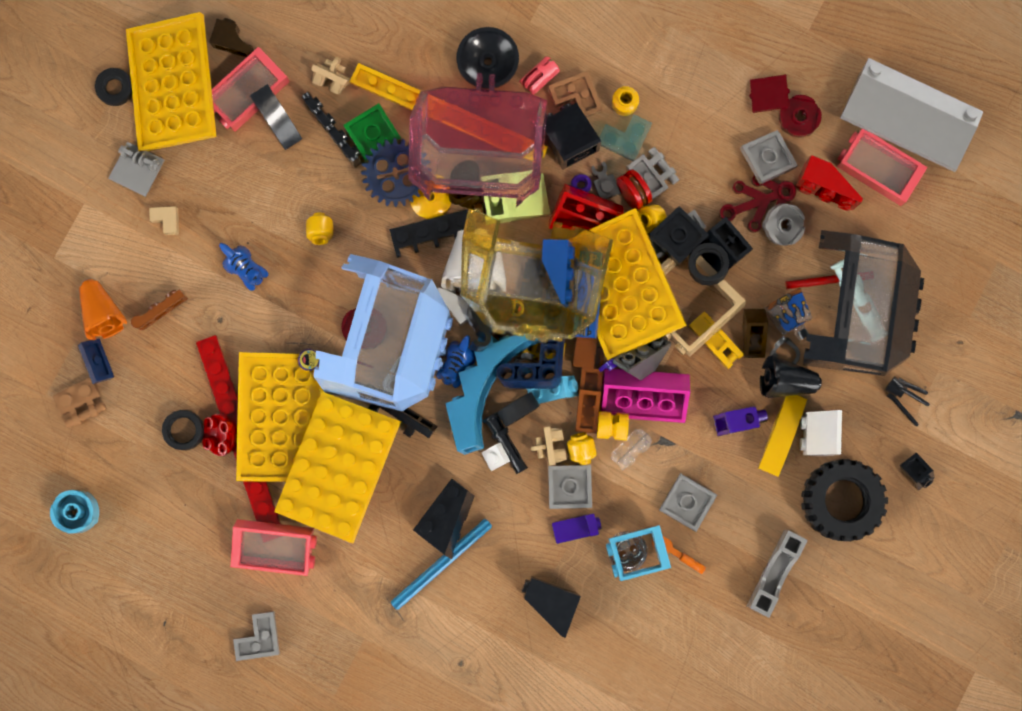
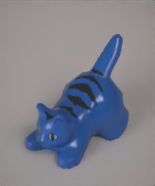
(239, 262)
(458, 358)

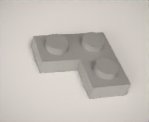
(264, 642)

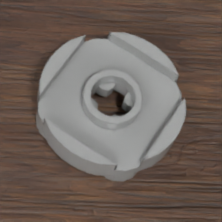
(795, 223)

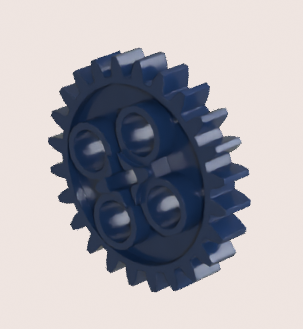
(389, 153)

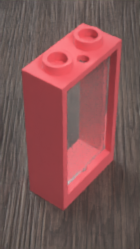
(233, 92)
(881, 166)
(273, 547)

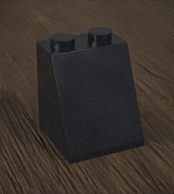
(571, 135)
(552, 603)

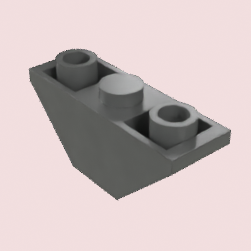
(643, 359)

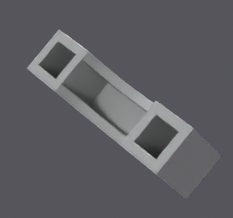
(771, 581)

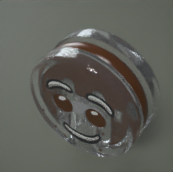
(631, 552)

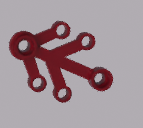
(760, 200)

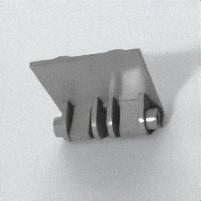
(136, 169)

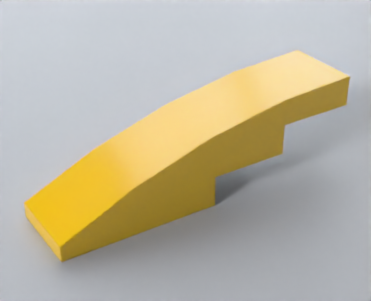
(782, 434)

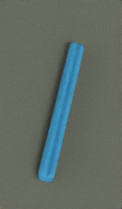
(443, 562)

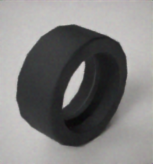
(711, 248)
(518, 409)
(168, 422)

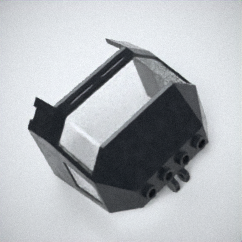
(873, 307)

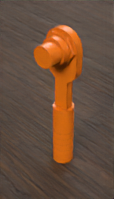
(682, 556)

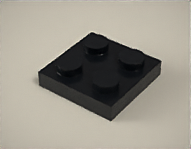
(678, 235)

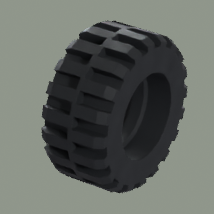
(872, 493)

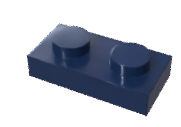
(96, 361)

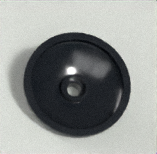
(483, 45)

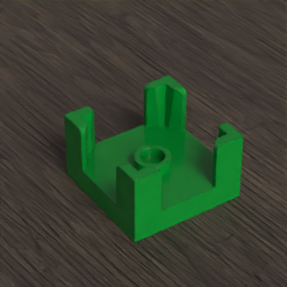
(371, 128)

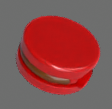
(634, 189)

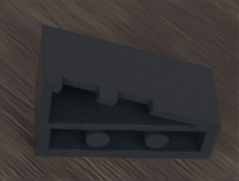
(445, 518)

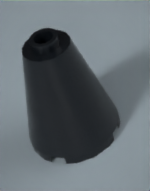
(787, 379)

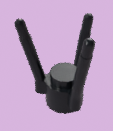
(898, 387)

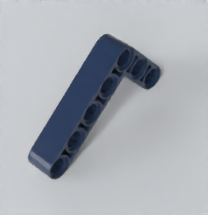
(539, 370)

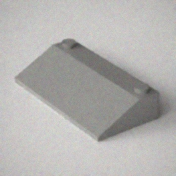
(911, 114)

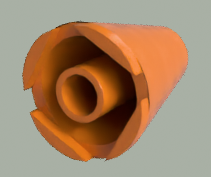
(99, 311)

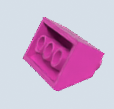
(654, 398)

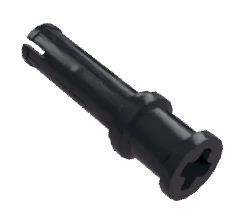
(500, 433)

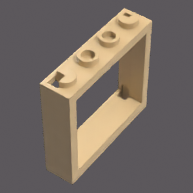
(724, 288)

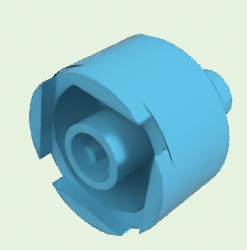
(66, 502)

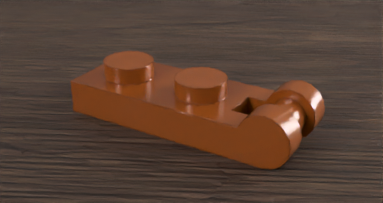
(159, 310)

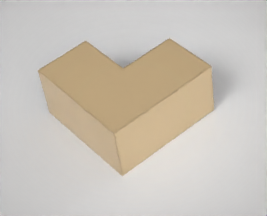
(167, 216)

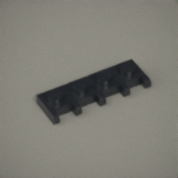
(328, 122)
(427, 231)

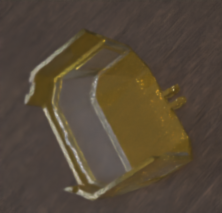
(512, 289)

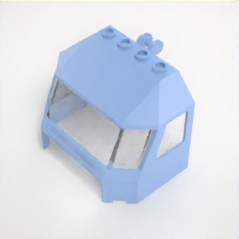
(391, 339)

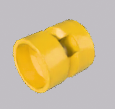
(612, 425)

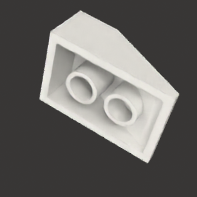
(821, 433)

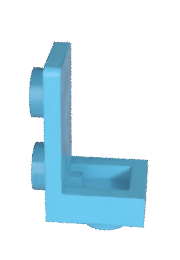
(567, 389)

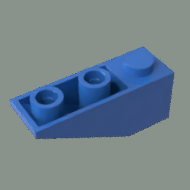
(557, 262)

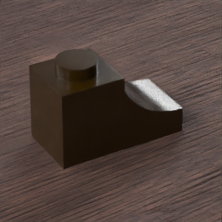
(226, 38)
(754, 333)

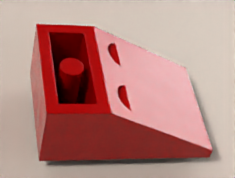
(825, 181)

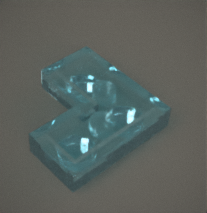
(627, 143)

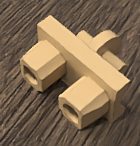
(322, 72)
(554, 456)

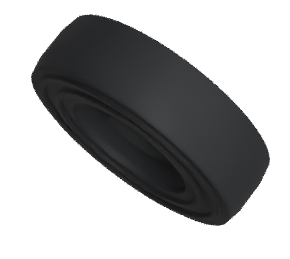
(102, 81)

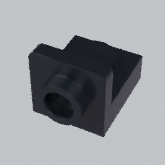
(918, 471)

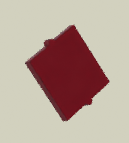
(769, 93)

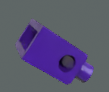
(739, 420)

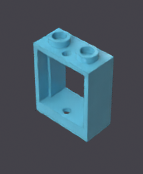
(660, 547)

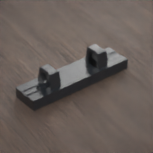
(413, 421)

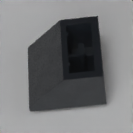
(730, 240)

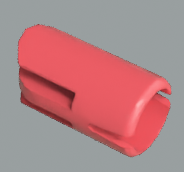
(540, 75)

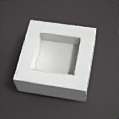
(495, 456)

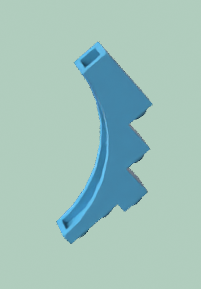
(467, 410)

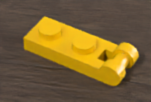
(717, 342)

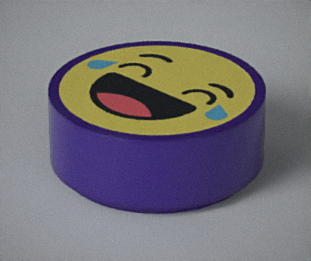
(307, 360)

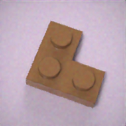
(578, 89)

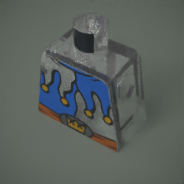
(790, 313)

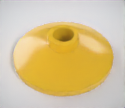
(433, 208)

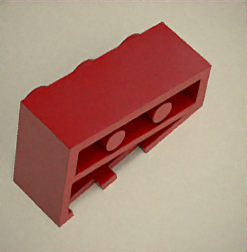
(582, 209)

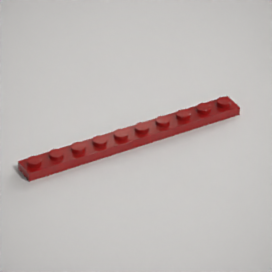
(227, 403)

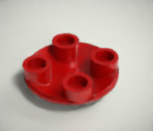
(218, 435)

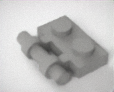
(650, 175)

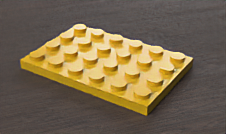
(171, 82)
(635, 292)
(272, 414)
(337, 467)

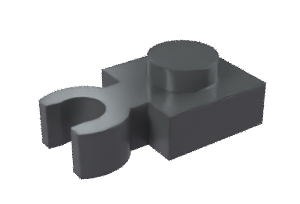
(605, 185)

